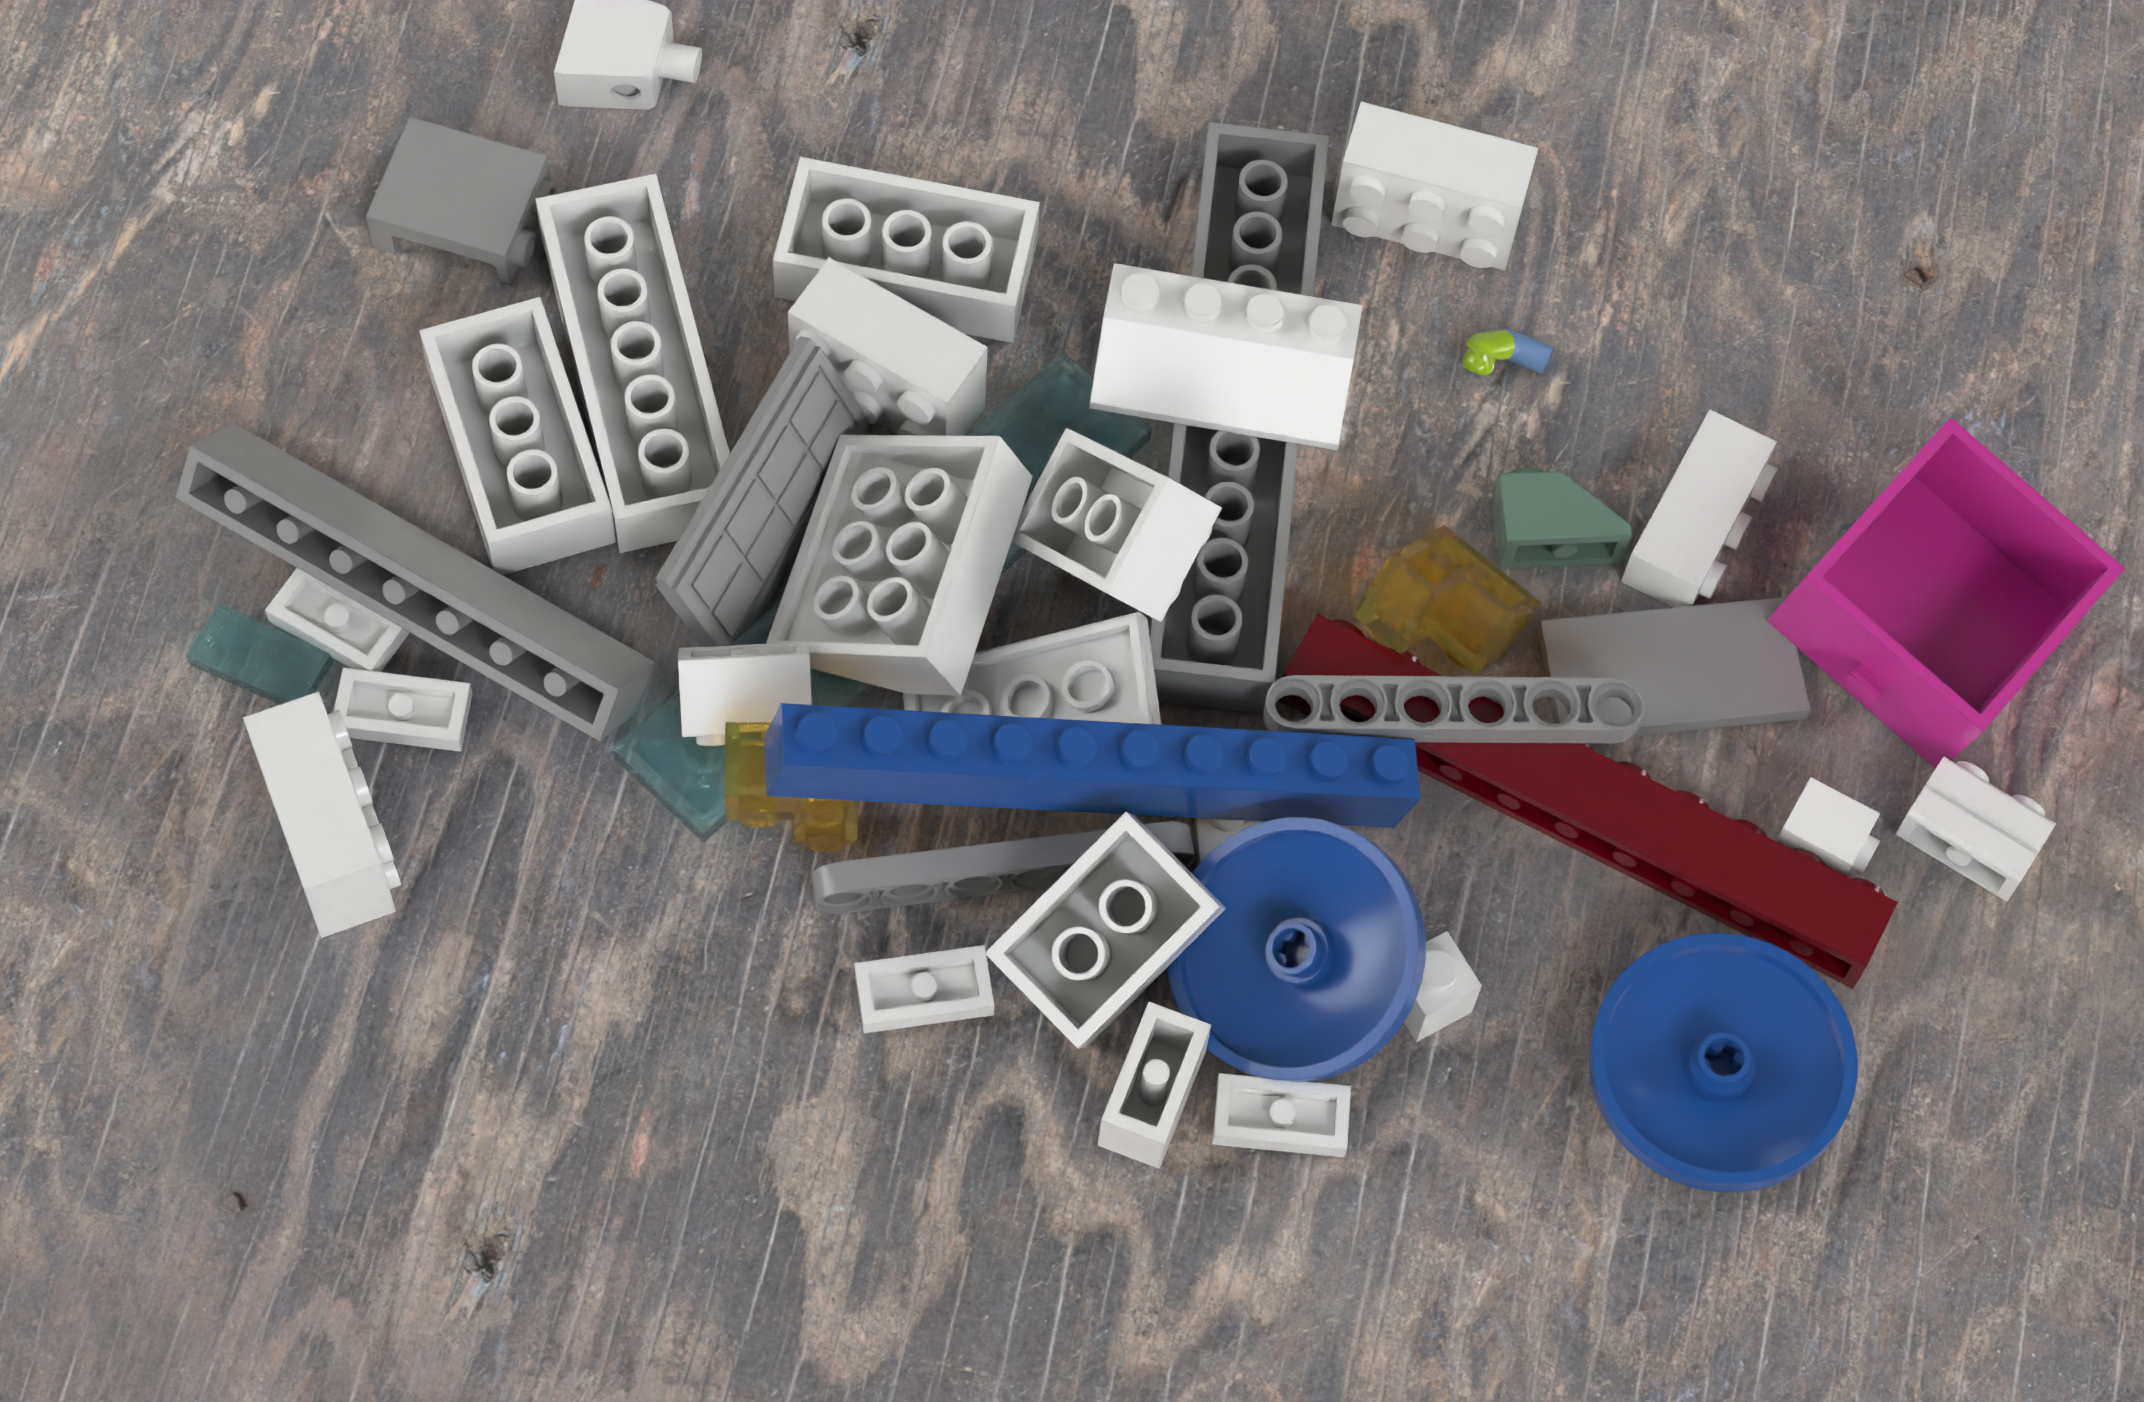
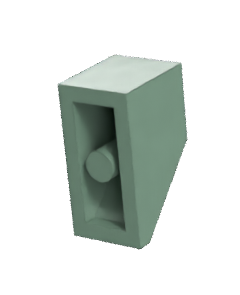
(1553, 522)

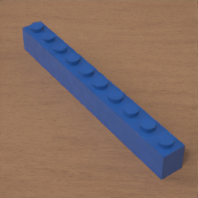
(1087, 766)

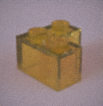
(1452, 596)
(817, 823)

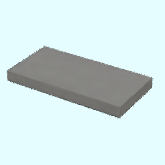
(1690, 663)

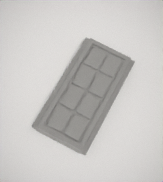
(760, 501)

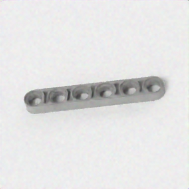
(1452, 697)
(967, 870)

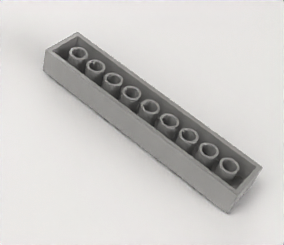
(1262, 232)

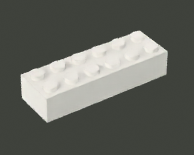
(634, 355)

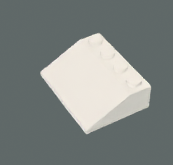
(903, 558)

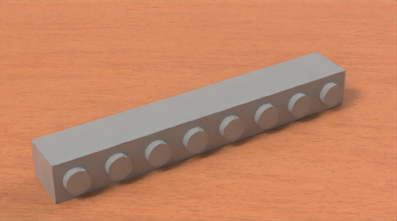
(415, 580)

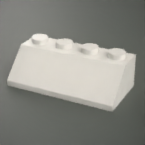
(1225, 356)

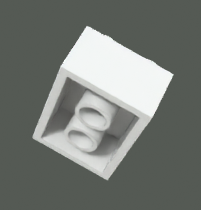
(1433, 186)
(892, 355)
(1115, 524)
(325, 812)
(1105, 930)

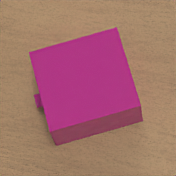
(1946, 595)

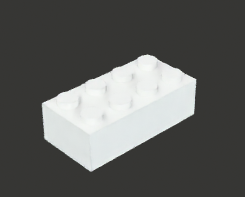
(926, 241)
(518, 436)

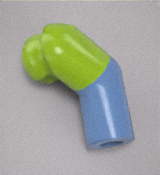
(1505, 345)

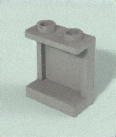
(460, 197)

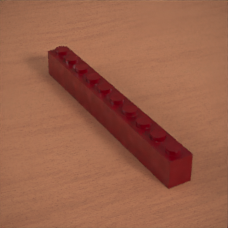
(1628, 820)

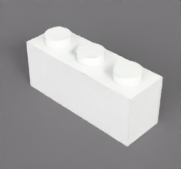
(1702, 513)

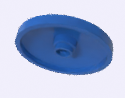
(1309, 954)
(1723, 1062)

